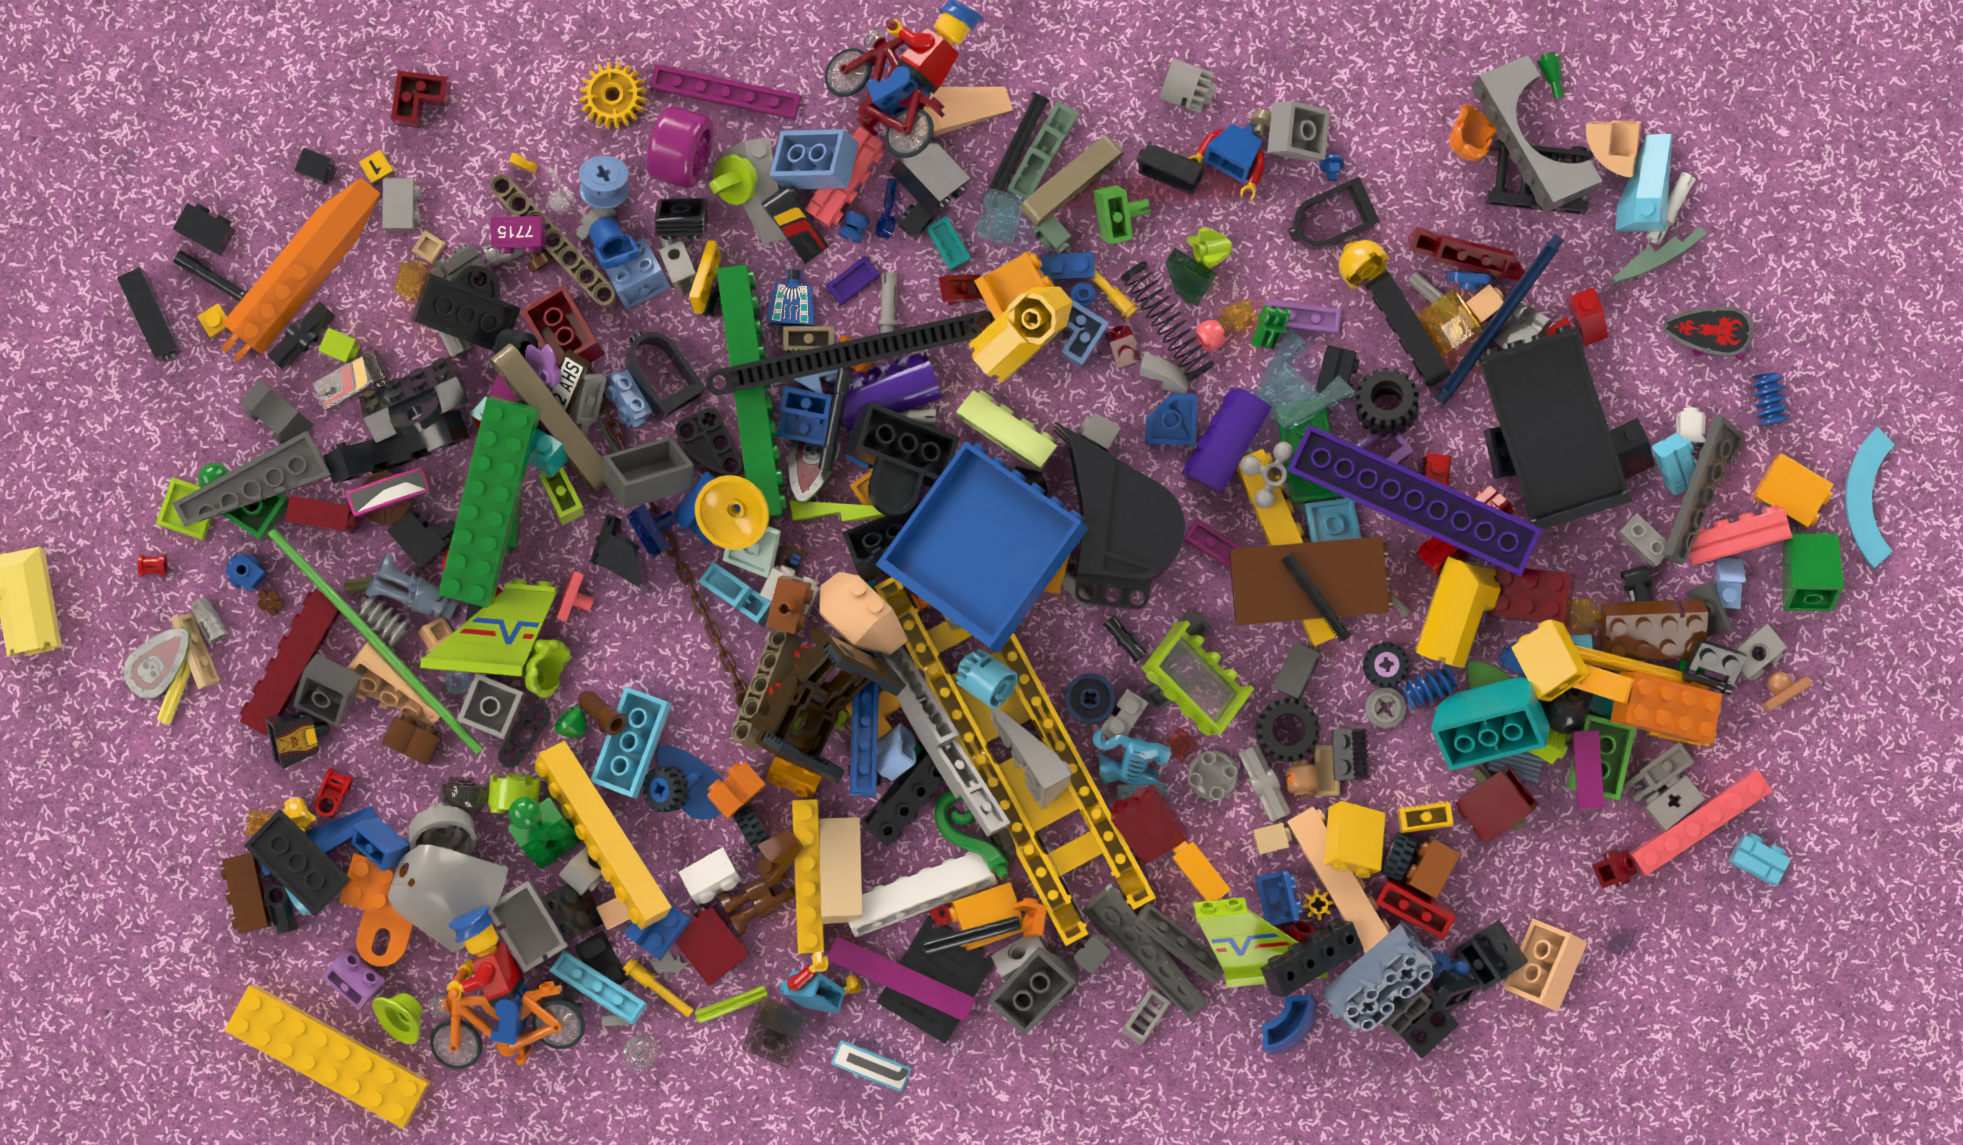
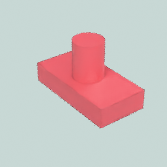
(572, 597)

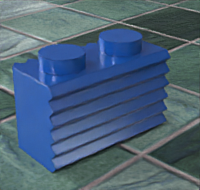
(380, 843)

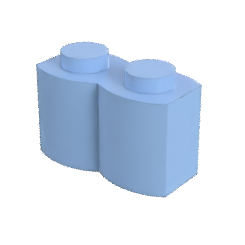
(896, 752)

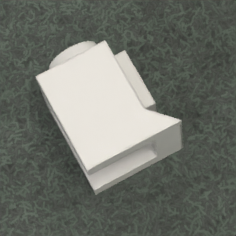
(1691, 425)

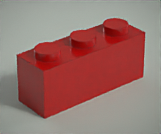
(1416, 907)

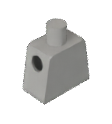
(678, 265)

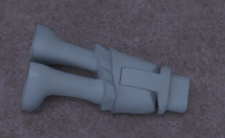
(421, 596)

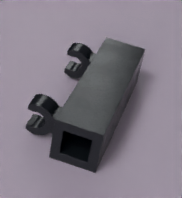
(150, 315)

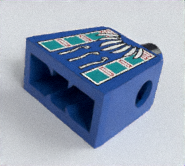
(791, 302)

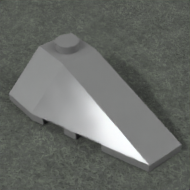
(761, 156)
(1042, 767)

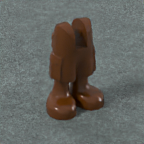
(763, 901)

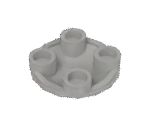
(1212, 775)

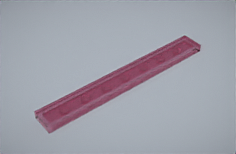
(1210, 187)

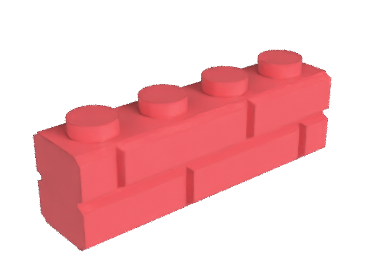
(828, 204)
(1741, 535)

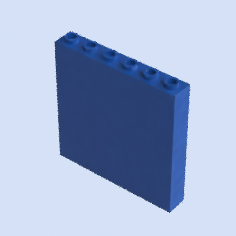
(983, 545)

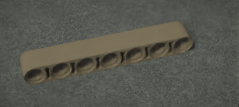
(564, 248)
(553, 418)

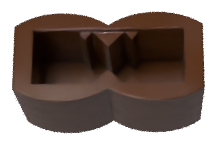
(412, 740)

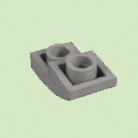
(1160, 369)

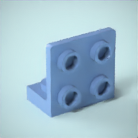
(639, 278)

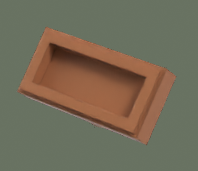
(1781, 686)

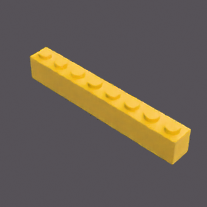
(1281, 530)
(602, 835)

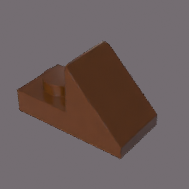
(778, 855)

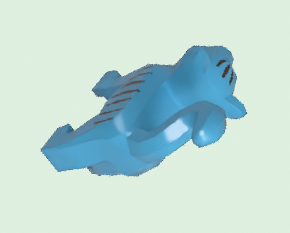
(1134, 764)

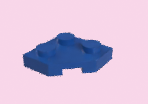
(1173, 421)

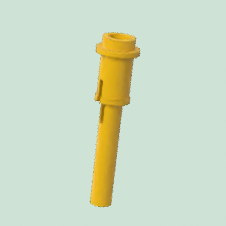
(1116, 297)
(647, 979)

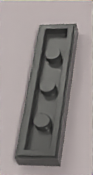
(1178, 942)

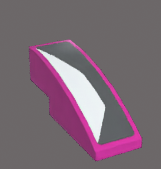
(387, 492)

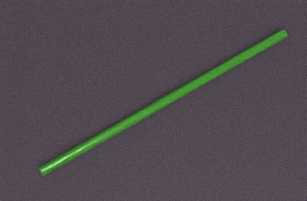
(380, 646)

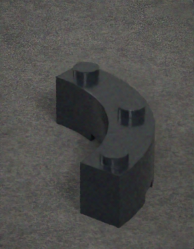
(354, 460)

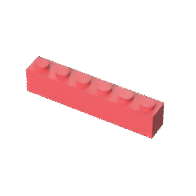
(1700, 822)

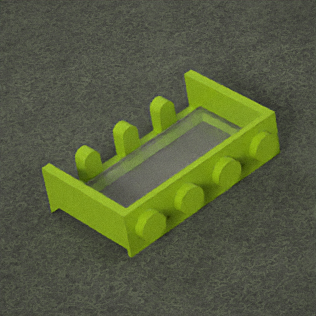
(1196, 680)

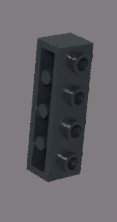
(903, 800)
(1311, 957)

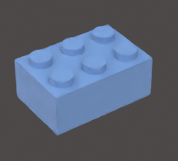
(814, 159)

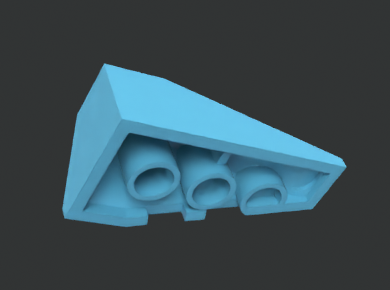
(1646, 194)

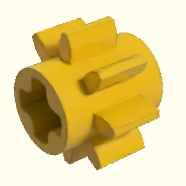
(1311, 899)

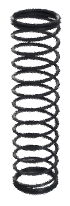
(1193, 374)

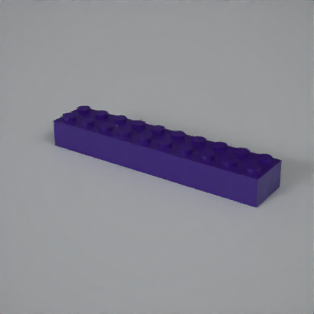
(1415, 500)

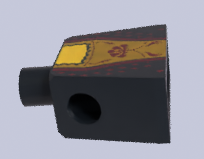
(294, 737)

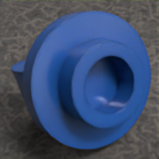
(1331, 165)
(1083, 294)

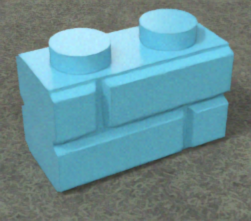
(1675, 462)
(1759, 859)

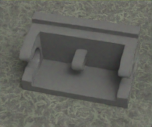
(1297, 671)

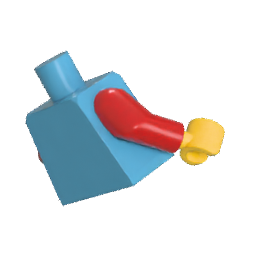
(815, 990)

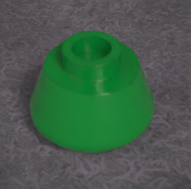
(571, 723)

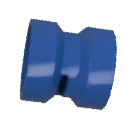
(854, 227)

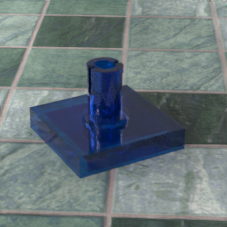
(650, 530)

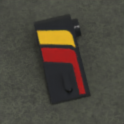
(794, 223)

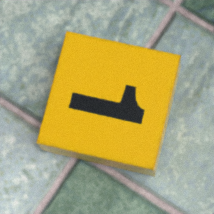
(376, 167)

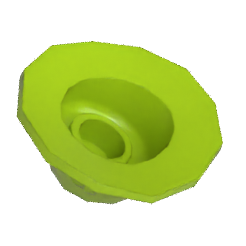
(399, 1017)

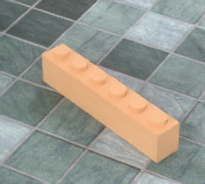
(1342, 887)

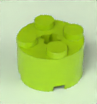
(506, 790)

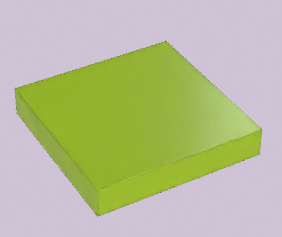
(168, 516)

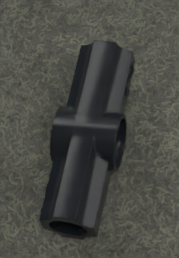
(301, 335)

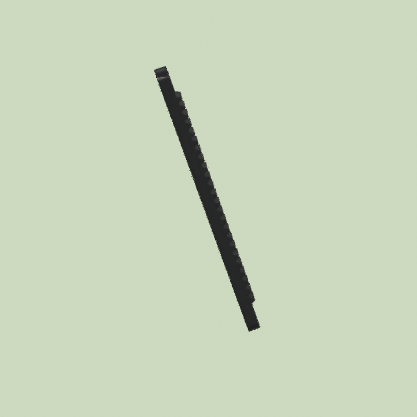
(848, 353)

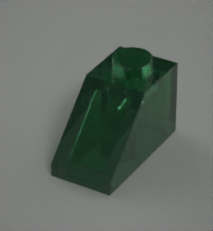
(1189, 277)

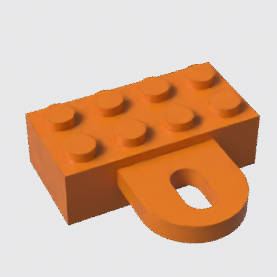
(370, 892)

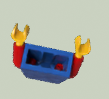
(1234, 153)

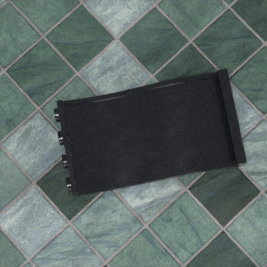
(1554, 428)

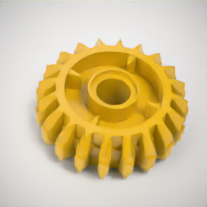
(608, 81)

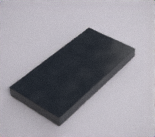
(297, 862)

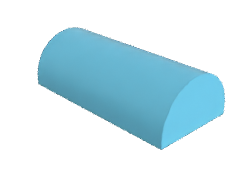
(628, 754)

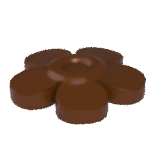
(269, 601)

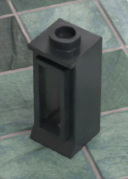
(1170, 168)

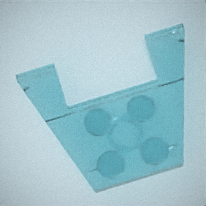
(1289, 393)

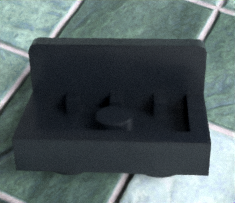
(1498, 454)

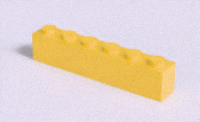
(807, 877)

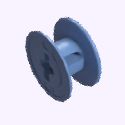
(603, 182)

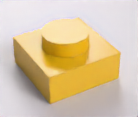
(212, 320)

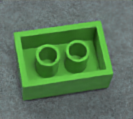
(1615, 752)

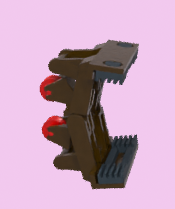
(797, 698)

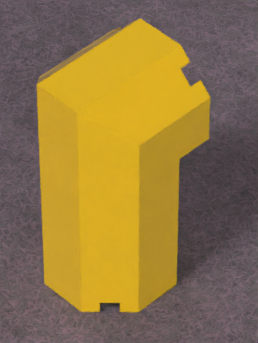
(1021, 331)
(1456, 610)

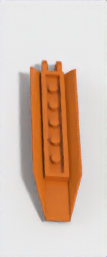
(300, 268)

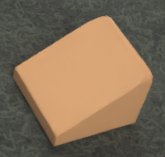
(435, 633)

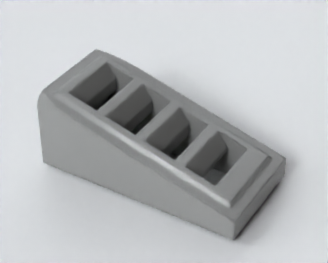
(1131, 1033)

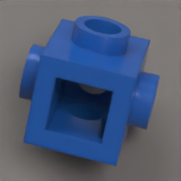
(254, 572)

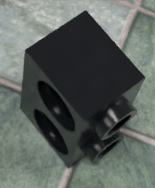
(1432, 1034)

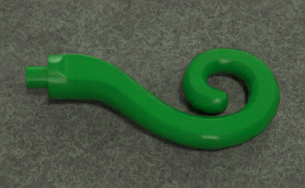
(989, 852)

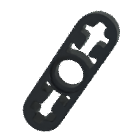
(514, 736)

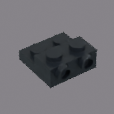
(572, 912)

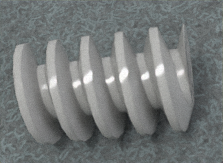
(383, 621)

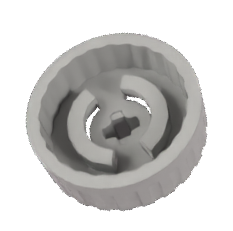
(437, 826)

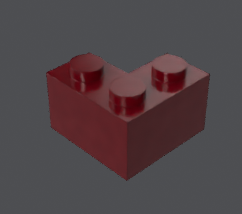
(414, 91)

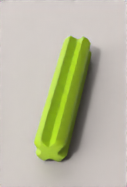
(731, 1004)

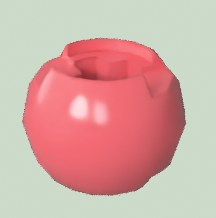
(1210, 335)

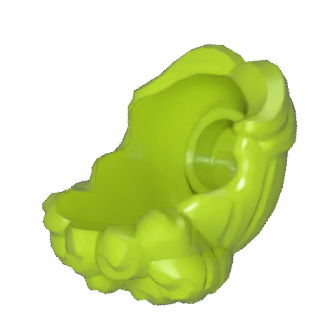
(545, 666)

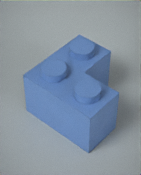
(1086, 333)

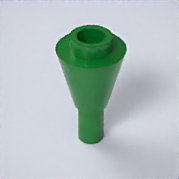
(1551, 68)

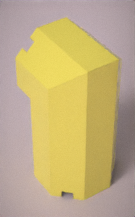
(27, 603)

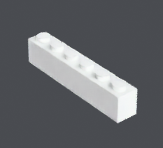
(922, 892)

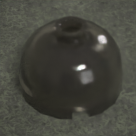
(464, 794)

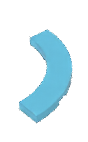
(1859, 497)

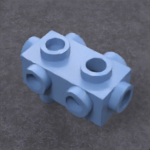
(627, 397)

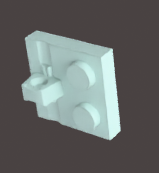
(758, 557)

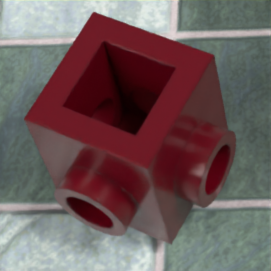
(1614, 868)

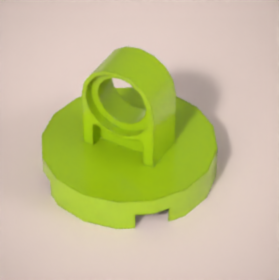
(734, 179)

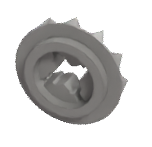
(1397, 709)

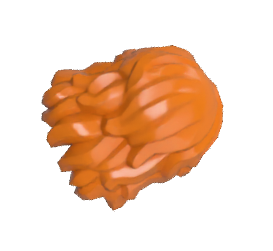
(1471, 134)

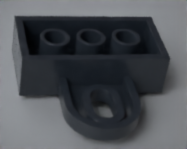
(413, 401)

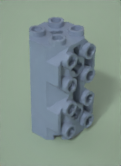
(1388, 970)

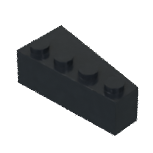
(871, 540)

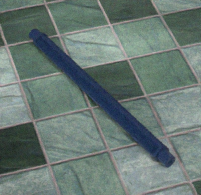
(1499, 319)

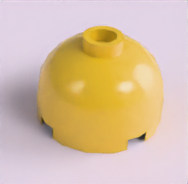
(1364, 258)

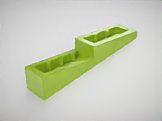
(848, 512)

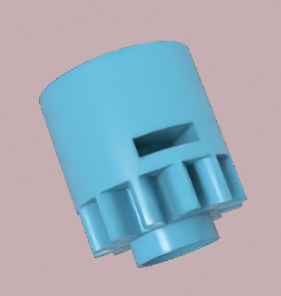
(986, 678)

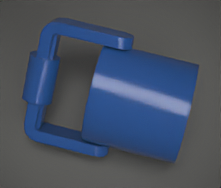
(611, 243)

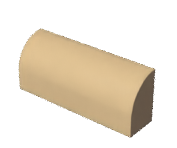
(840, 870)

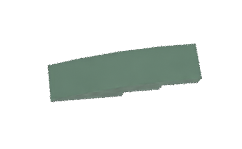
(1043, 150)
(1650, 259)

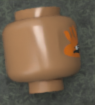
(1302, 779)

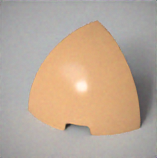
(1615, 144)

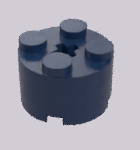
(1089, 684)

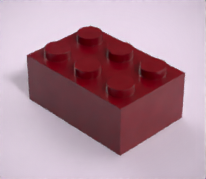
(562, 325)
(1534, 596)

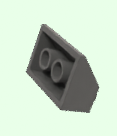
(1033, 989)

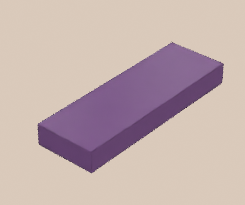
(1310, 317)

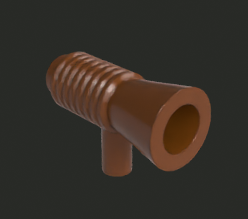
(607, 718)

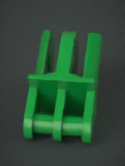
(1270, 326)

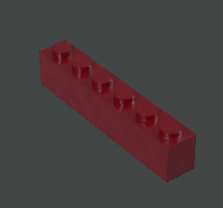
(286, 669)

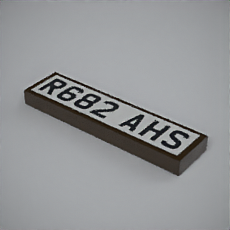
(573, 371)

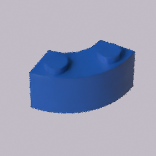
(1290, 1025)

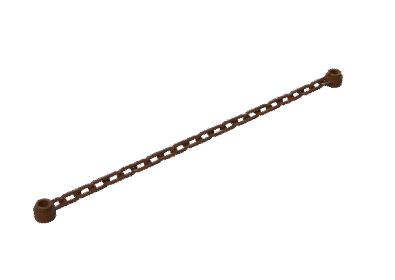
(688, 582)

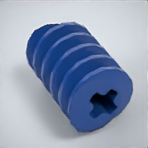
(1770, 399)
(1429, 688)

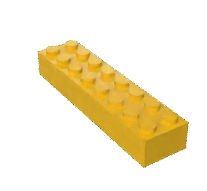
(327, 1056)

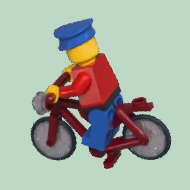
(918, 73)

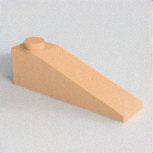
(967, 106)
(388, 686)

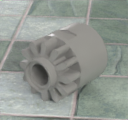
(1188, 86)

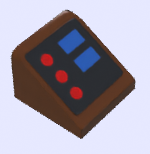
(791, 557)

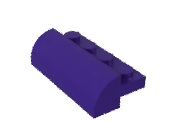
(895, 386)
(1226, 439)

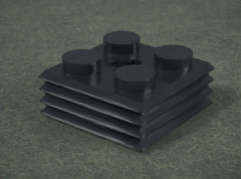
(681, 218)

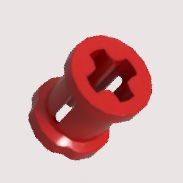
(145, 562)

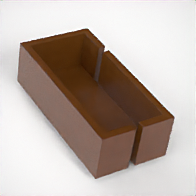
(1652, 628)

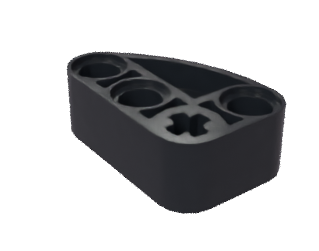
(702, 442)

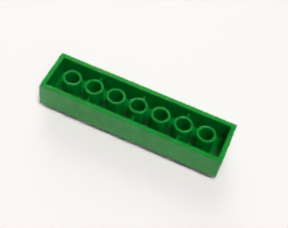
(489, 501)

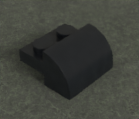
(1491, 955)

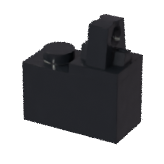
(419, 542)

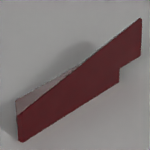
(1466, 254)

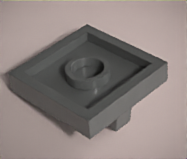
(1521, 325)

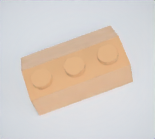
(1551, 965)

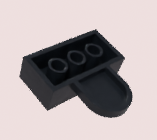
(902, 455)

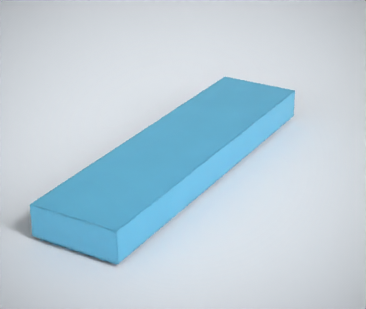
(598, 988)

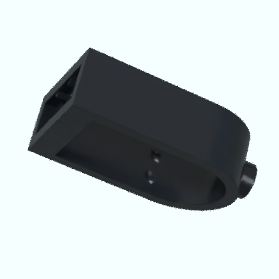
(1362, 203)
(676, 401)

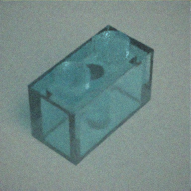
(999, 216)

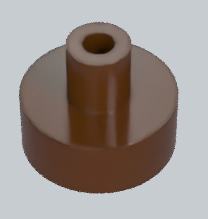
(538, 260)

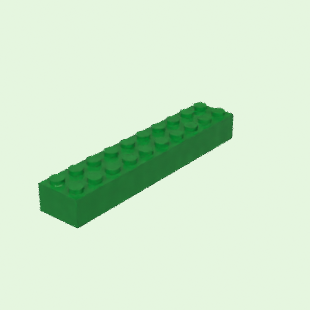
(753, 404)

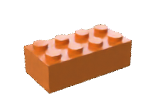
(1669, 709)

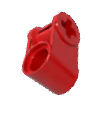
(333, 791)

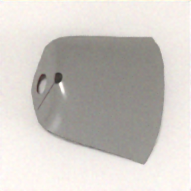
(444, 889)

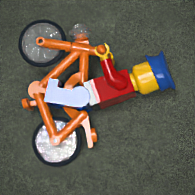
(504, 998)

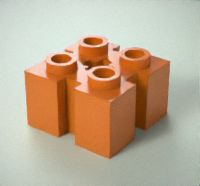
(735, 790)

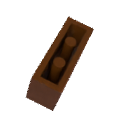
(246, 893)

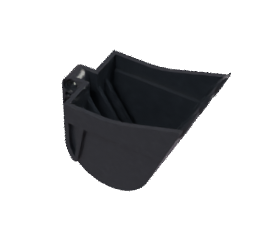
(1130, 521)

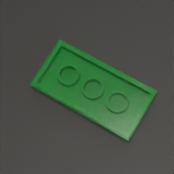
(1300, 489)

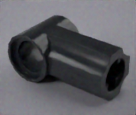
(1637, 583)
(281, 912)

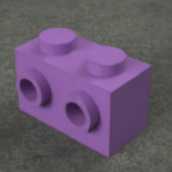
(353, 978)

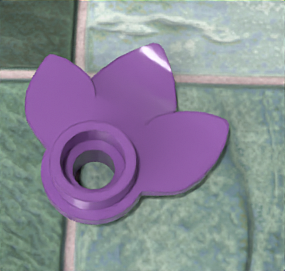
(544, 365)

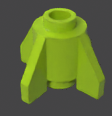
(1210, 247)

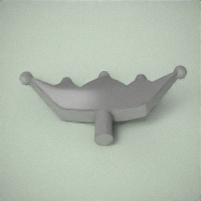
(668, 964)

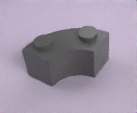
(275, 412)

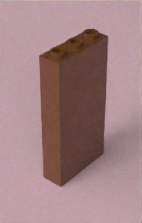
(1345, 571)

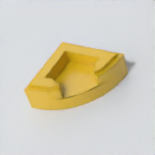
(519, 162)

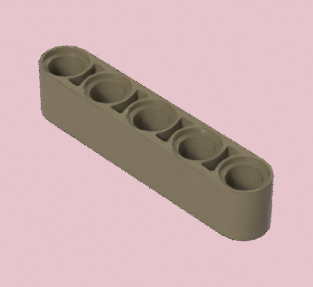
(1071, 180)
(771, 669)

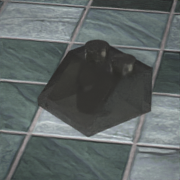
(775, 1032)

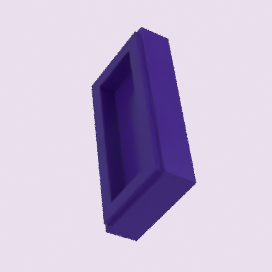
(852, 280)

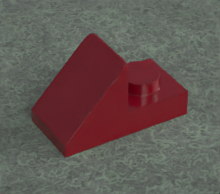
(959, 288)

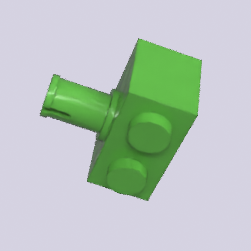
(1115, 213)

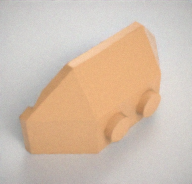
(860, 614)

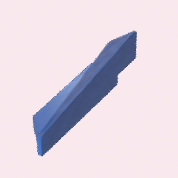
(337, 832)

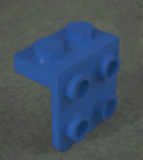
(1278, 897)

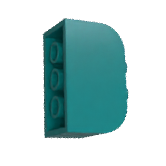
(1490, 723)

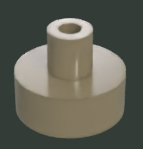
(1261, 120)

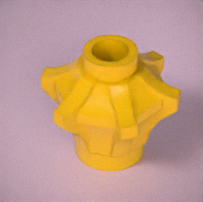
(298, 812)

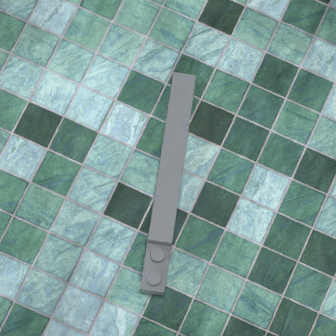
(940, 742)

